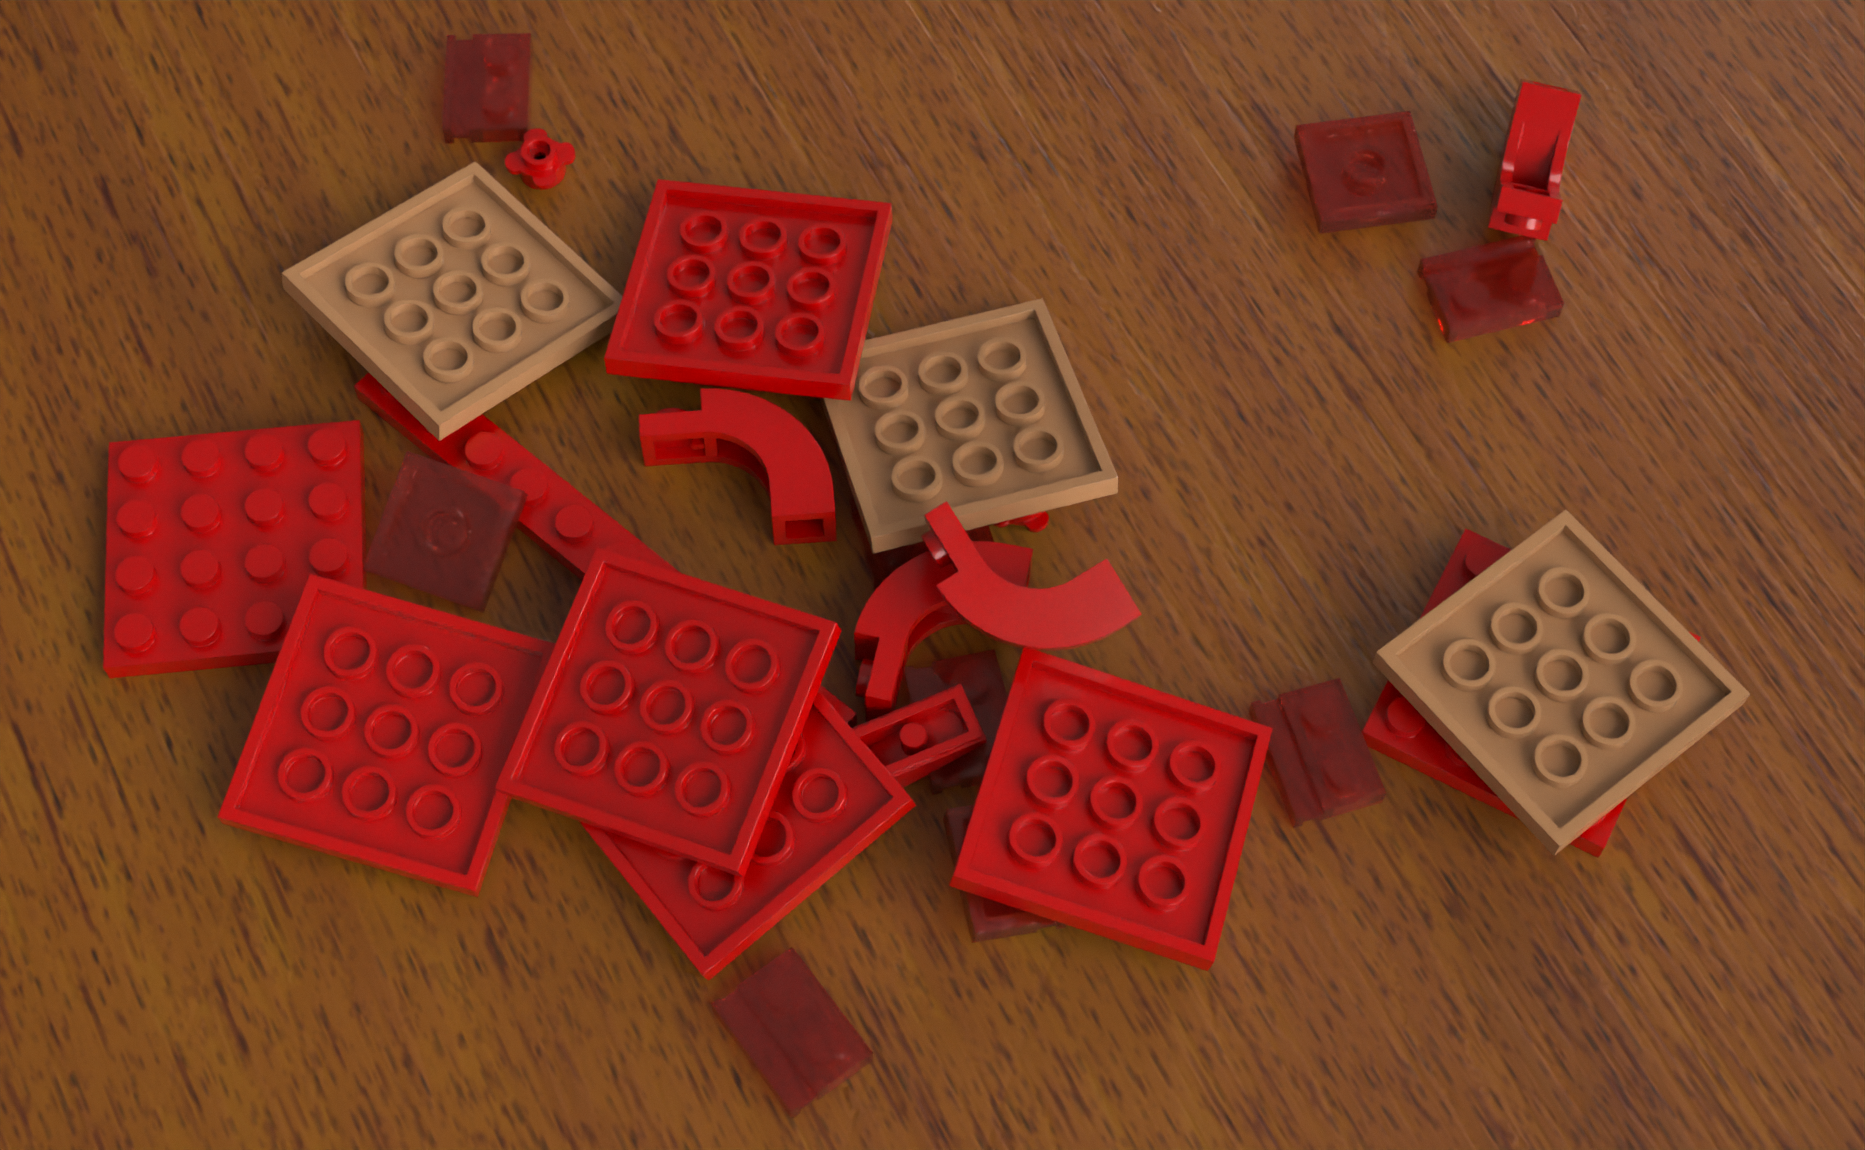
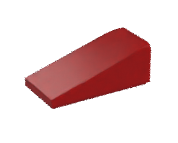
(923, 735)

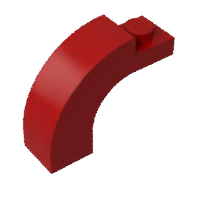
(1533, 160)
(760, 440)
(909, 610)
(1019, 616)

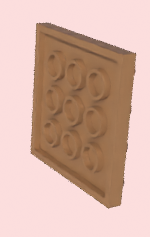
(455, 299)
(970, 418)
(1560, 680)

